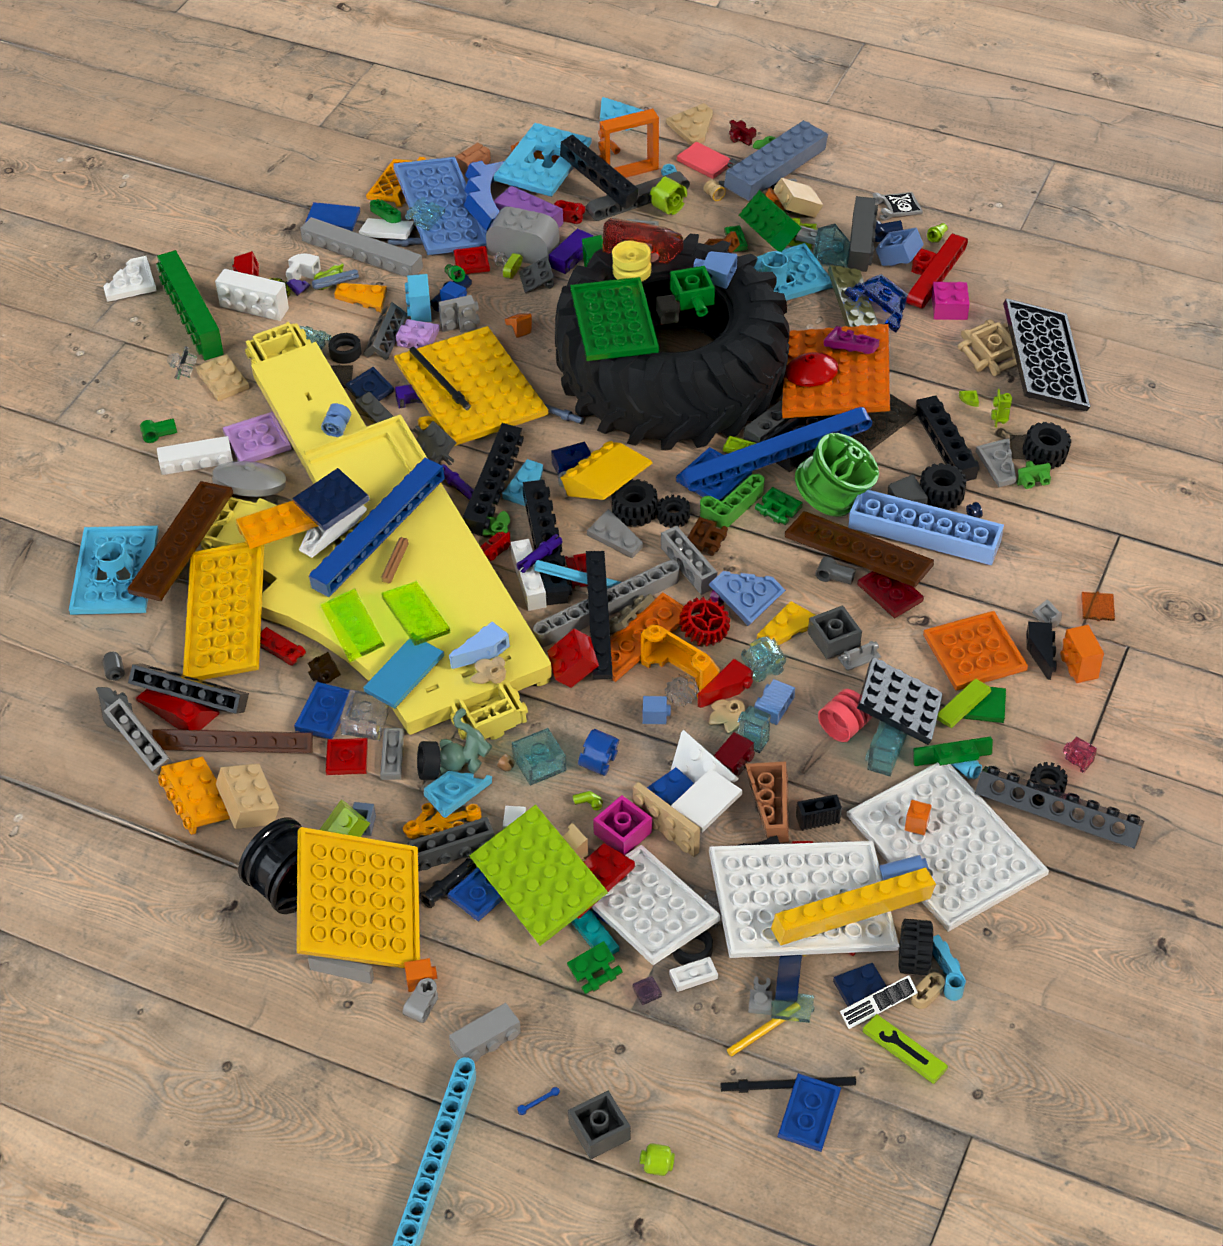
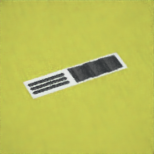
(878, 1002)

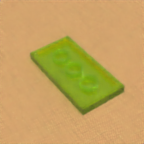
(415, 613)
(352, 625)

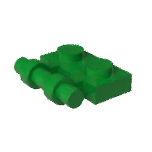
(780, 501)
(591, 962)

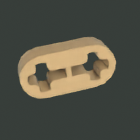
(931, 993)

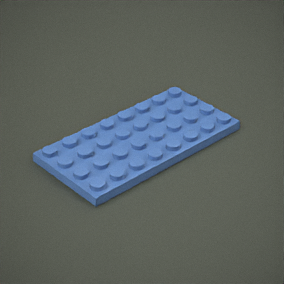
(444, 185)

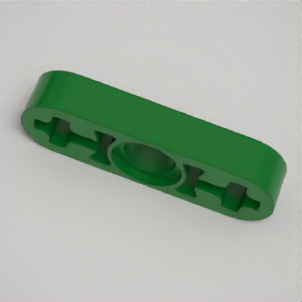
(385, 211)

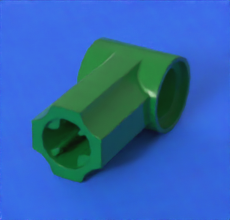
(153, 430)

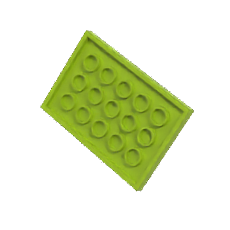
(538, 875)

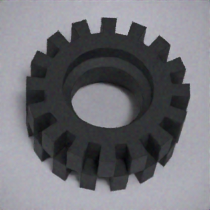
(673, 503)
(1050, 772)

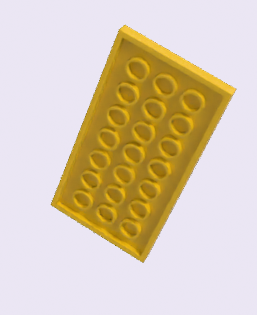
(224, 611)

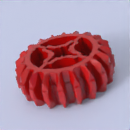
(699, 626)

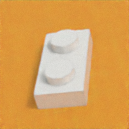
(693, 974)

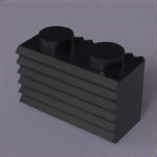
(818, 812)

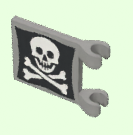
(898, 205)

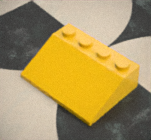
(604, 471)

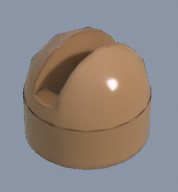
(506, 762)

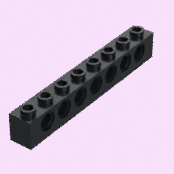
(492, 478)
(542, 528)
(1067, 816)

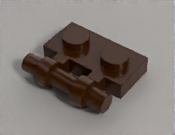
(702, 532)

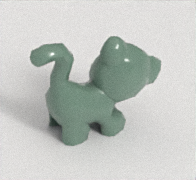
(455, 756)

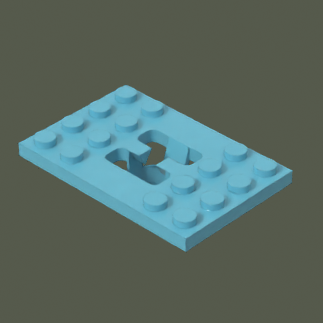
(541, 174)
(797, 265)
(121, 546)

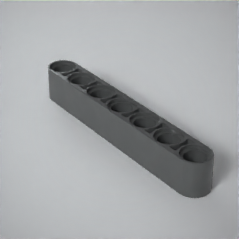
(606, 207)

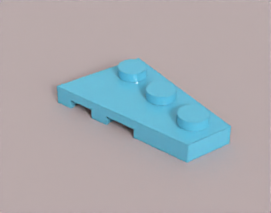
(528, 472)

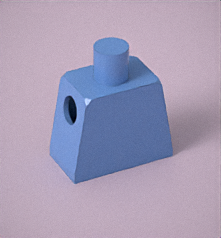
(719, 267)

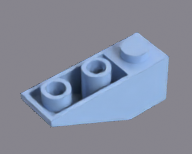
(484, 645)

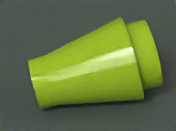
(936, 233)

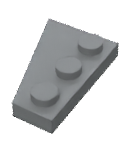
(998, 461)

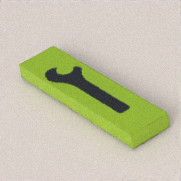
(905, 1048)

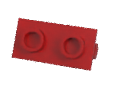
(500, 543)

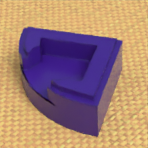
(298, 286)

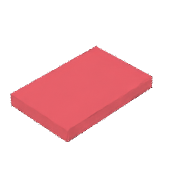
(704, 160)

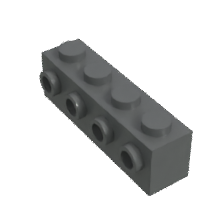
(452, 843)

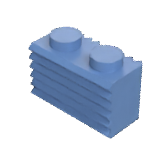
(776, 700)

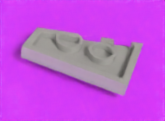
(615, 534)

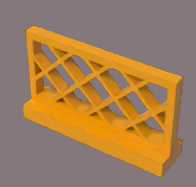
(398, 196)

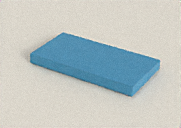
(403, 672)

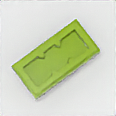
(734, 444)

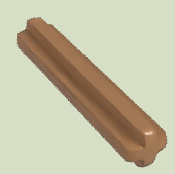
(394, 560)

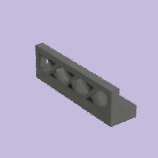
(383, 327)

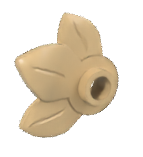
(489, 671)
(725, 715)

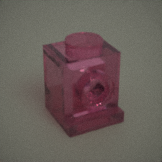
(1080, 753)

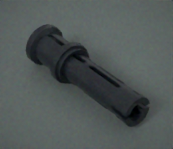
(440, 888)

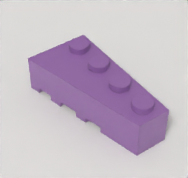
(520, 199)

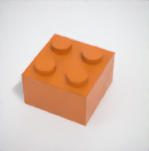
(1082, 654)

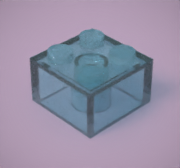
(539, 756)

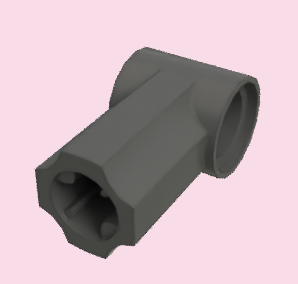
(829, 569)

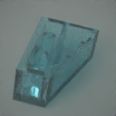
(885, 749)

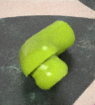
(589, 797)

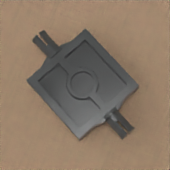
(435, 443)

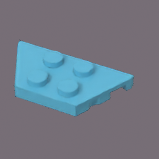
(613, 109)
(454, 790)

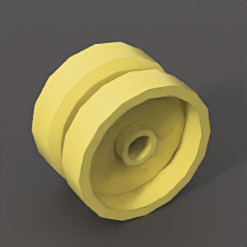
(631, 260)

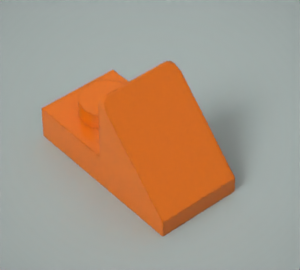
(521, 323)

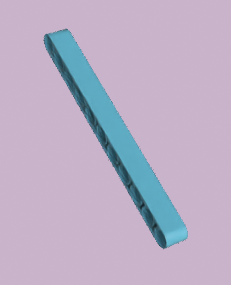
(437, 1161)

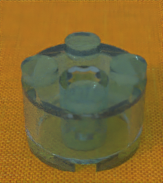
(764, 658)

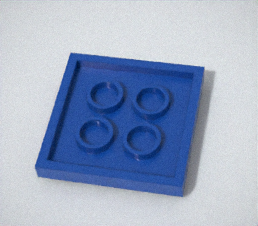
(719, 490)

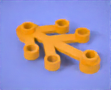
(418, 827)

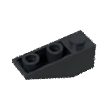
(1040, 646)

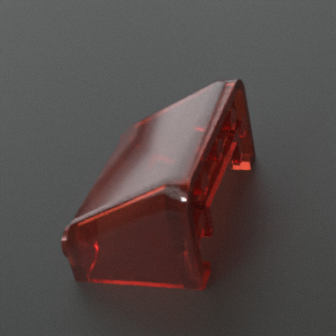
(663, 240)

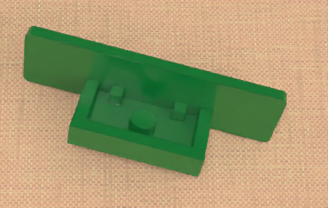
(953, 752)

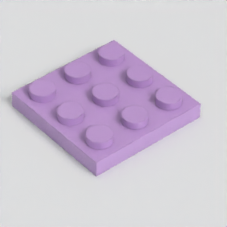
(257, 438)

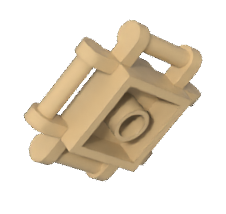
(990, 345)

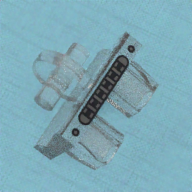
(175, 360)

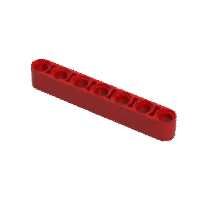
(937, 270)

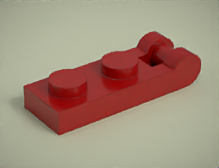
(280, 646)

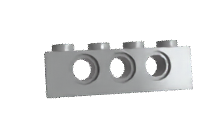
(690, 560)
(138, 736)

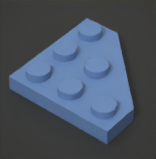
(747, 593)

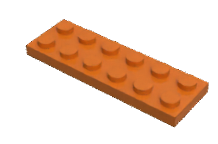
(627, 642)

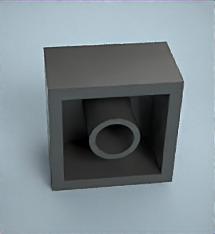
(834, 632)
(599, 1124)

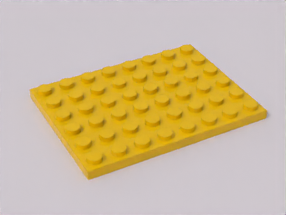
(483, 374)

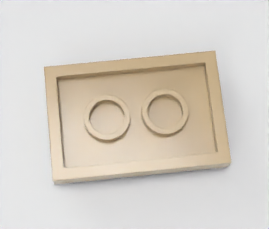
(222, 377)

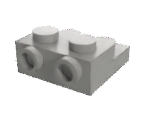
(459, 314)

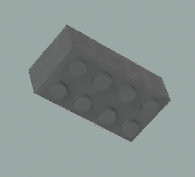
(862, 233)

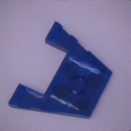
(883, 293)

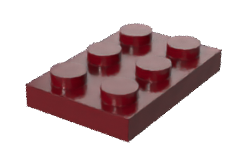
(890, 594)

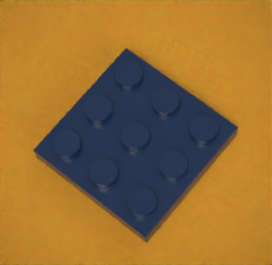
(331, 499)

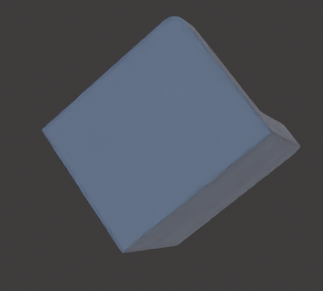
(368, 812)

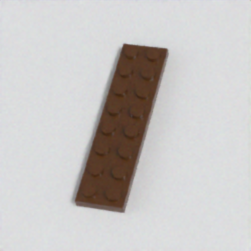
(180, 541)
(859, 548)

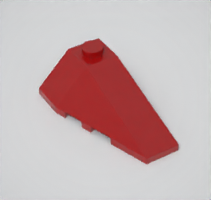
(178, 711)

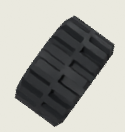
(1046, 444)
(943, 485)
(635, 503)
(915, 947)

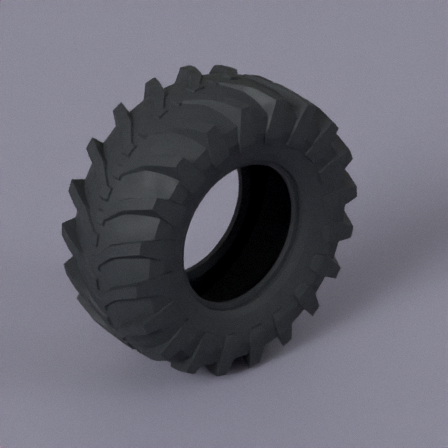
(687, 391)

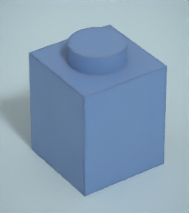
(655, 709)

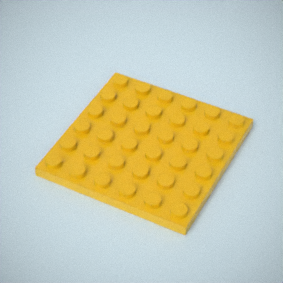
(357, 898)

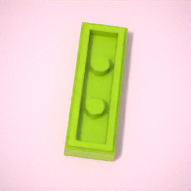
(963, 703)

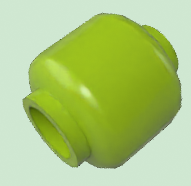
(657, 1159)

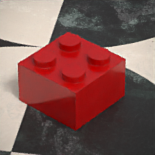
(572, 658)

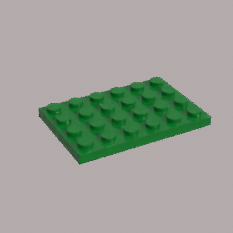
(614, 319)

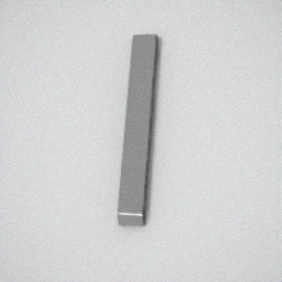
(619, 596)

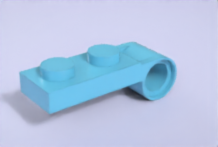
(951, 969)

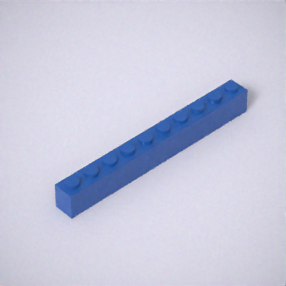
(376, 527)

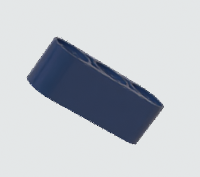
(788, 978)

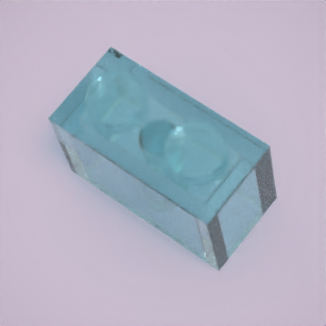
(755, 727)

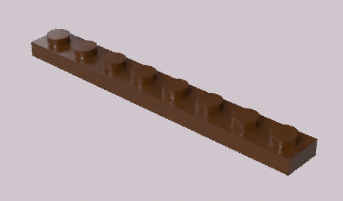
(234, 740)

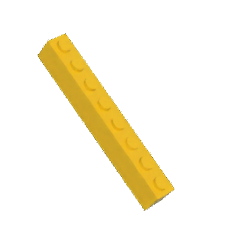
(852, 906)

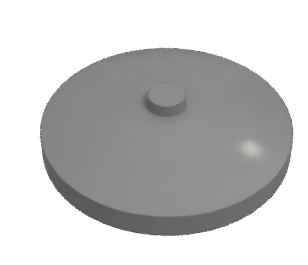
(250, 478)

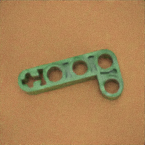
(735, 504)

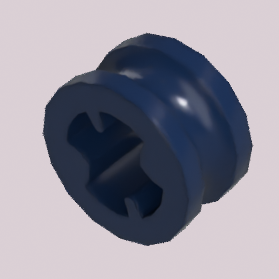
(974, 510)

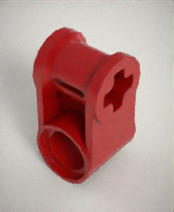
(570, 211)

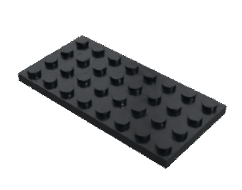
(1046, 355)

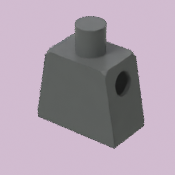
(908, 489)

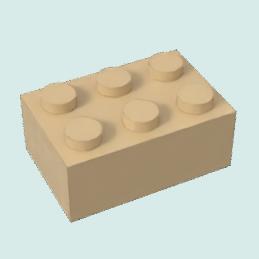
(247, 796)

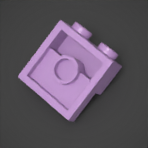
(416, 334)

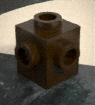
(323, 669)

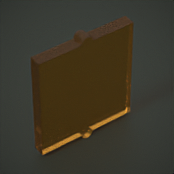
(1098, 606)

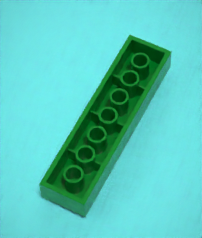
(189, 305)

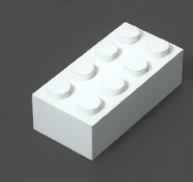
(252, 294)

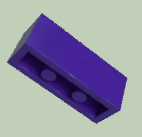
(568, 252)

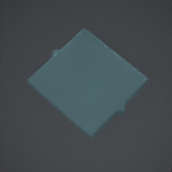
(794, 1011)

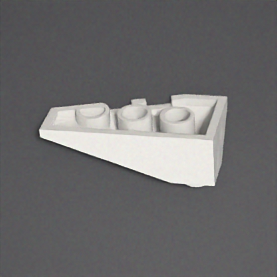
(318, 539)

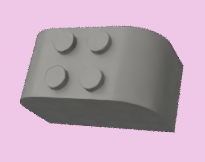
(523, 233)

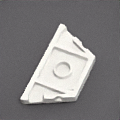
(695, 760)

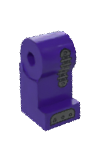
(406, 395)

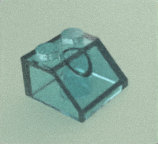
(832, 246)

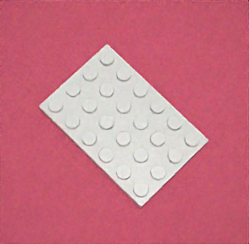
(655, 908)

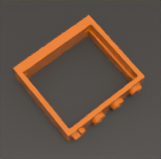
(626, 122)

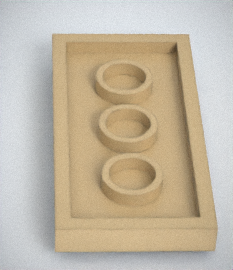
(668, 820)

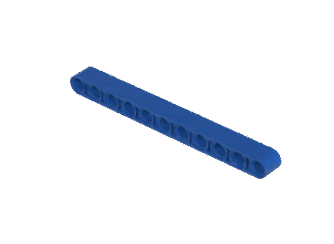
(774, 449)

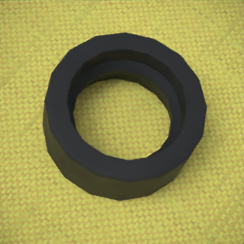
(342, 340)
(428, 760)
(684, 958)

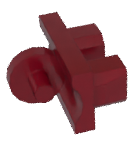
(739, 132)

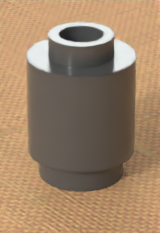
(113, 666)

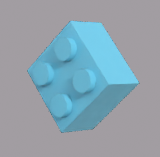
(418, 298)

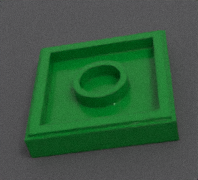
(991, 707)

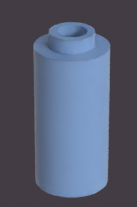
(902, 866)

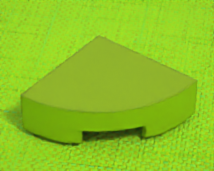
(969, 397)

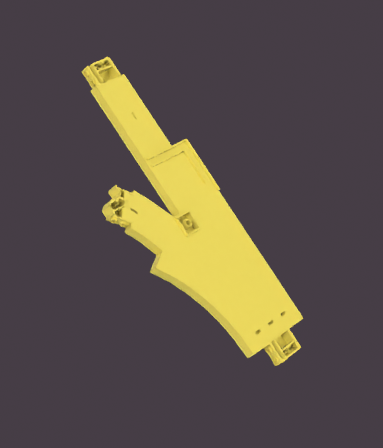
(439, 552)

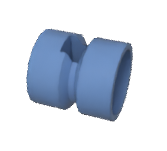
(336, 420)

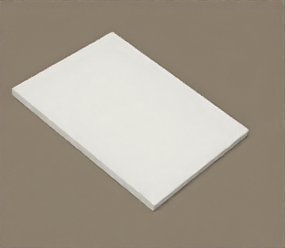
(965, 844)
(773, 878)

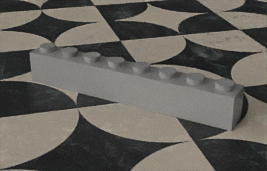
(361, 247)

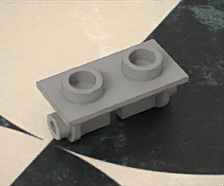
(859, 656)

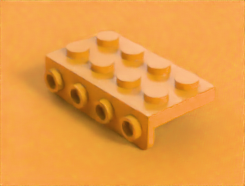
(273, 524)
(193, 793)

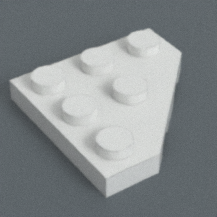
(131, 281)

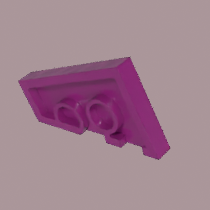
(847, 340)

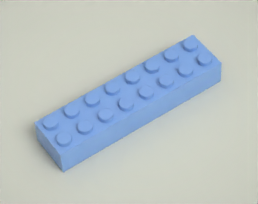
(926, 526)

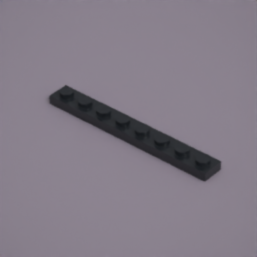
(599, 613)

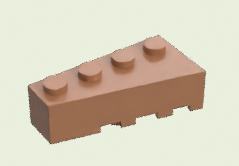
(770, 793)

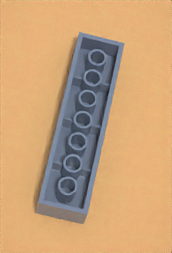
(775, 160)

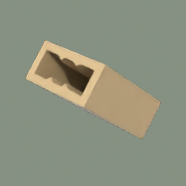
(798, 197)

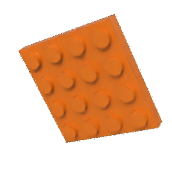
(975, 649)

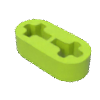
(512, 265)

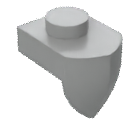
(1048, 613)

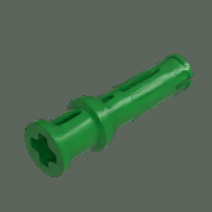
(454, 276)

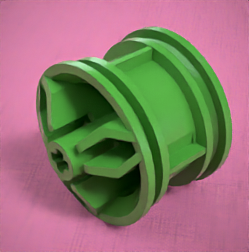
(836, 474)

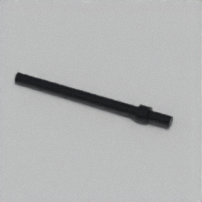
(457, 396)
(744, 1085)

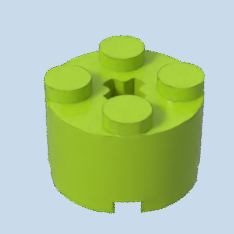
(668, 196)

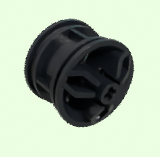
(271, 864)

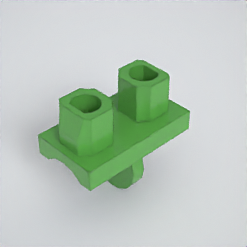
(1034, 473)

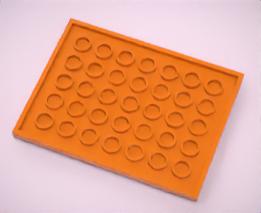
(860, 379)

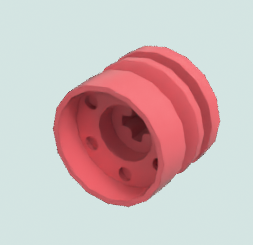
(841, 717)

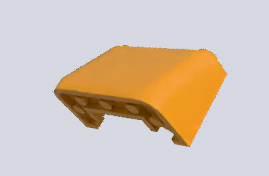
(663, 646)

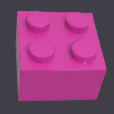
(950, 301)
(622, 825)

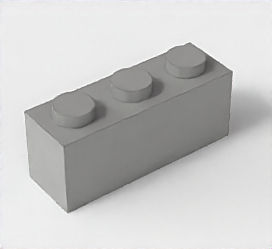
(485, 1033)

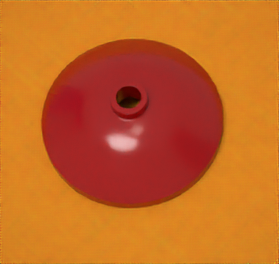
(811, 369)

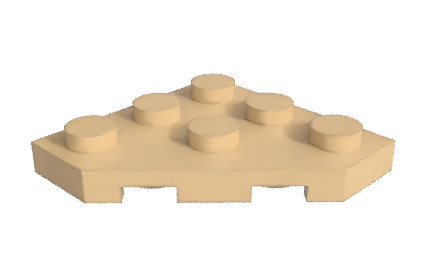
(692, 123)

